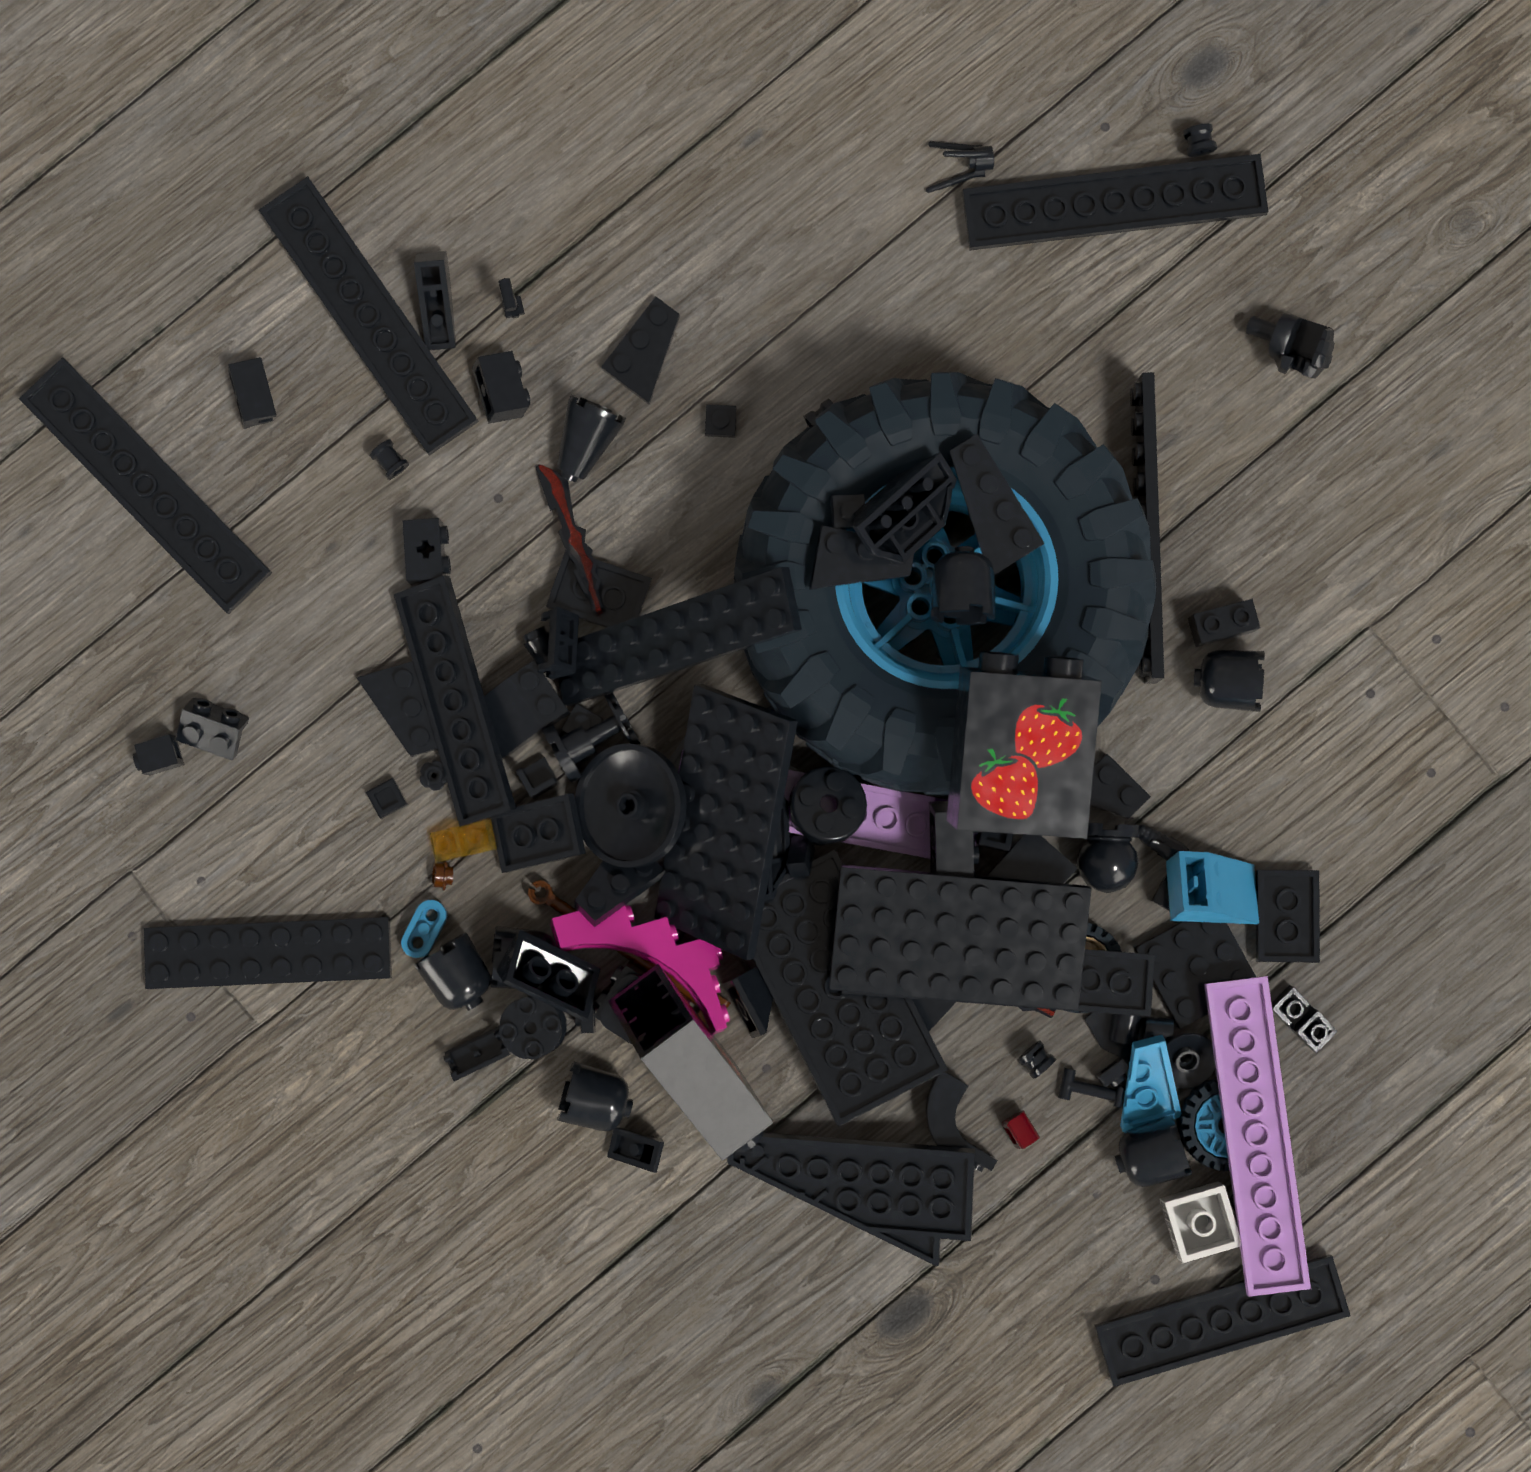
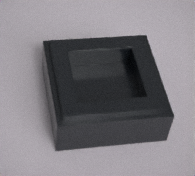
(387, 798)

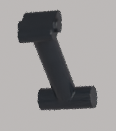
(512, 305)
(1071, 1085)

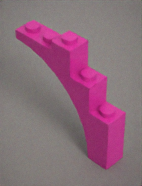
(654, 942)

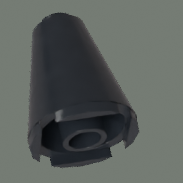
(585, 437)

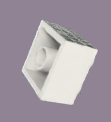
(1200, 1222)

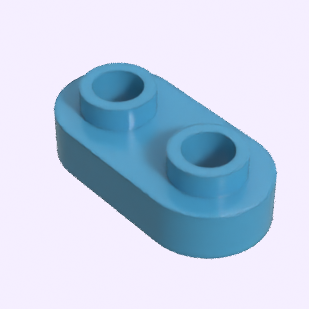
(422, 927)

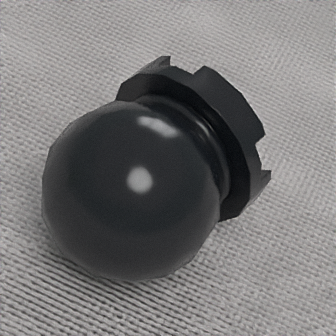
(1108, 858)

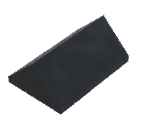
(549, 974)

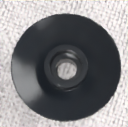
(1199, 1063)

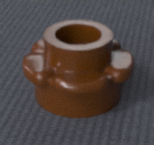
(442, 875)

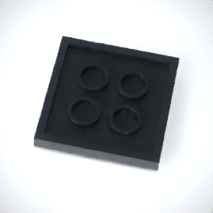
(1188, 959)

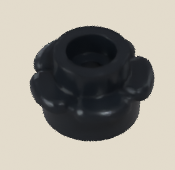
(426, 772)

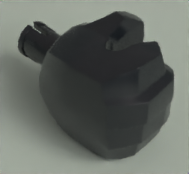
(1296, 343)

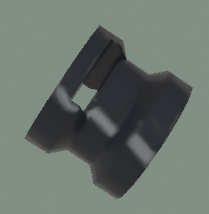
(1199, 140)
(1036, 1059)

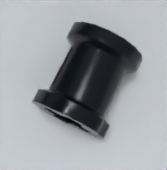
(389, 459)

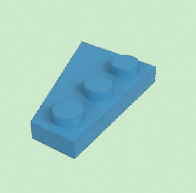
(1149, 1085)

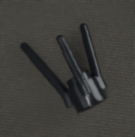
(978, 158)

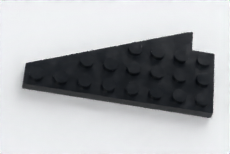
(885, 1188)

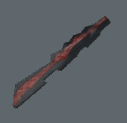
(572, 536)

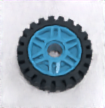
(1200, 1126)

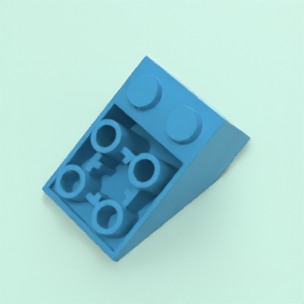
(1211, 889)

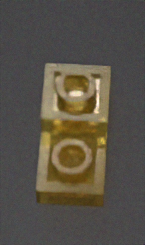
(463, 841)

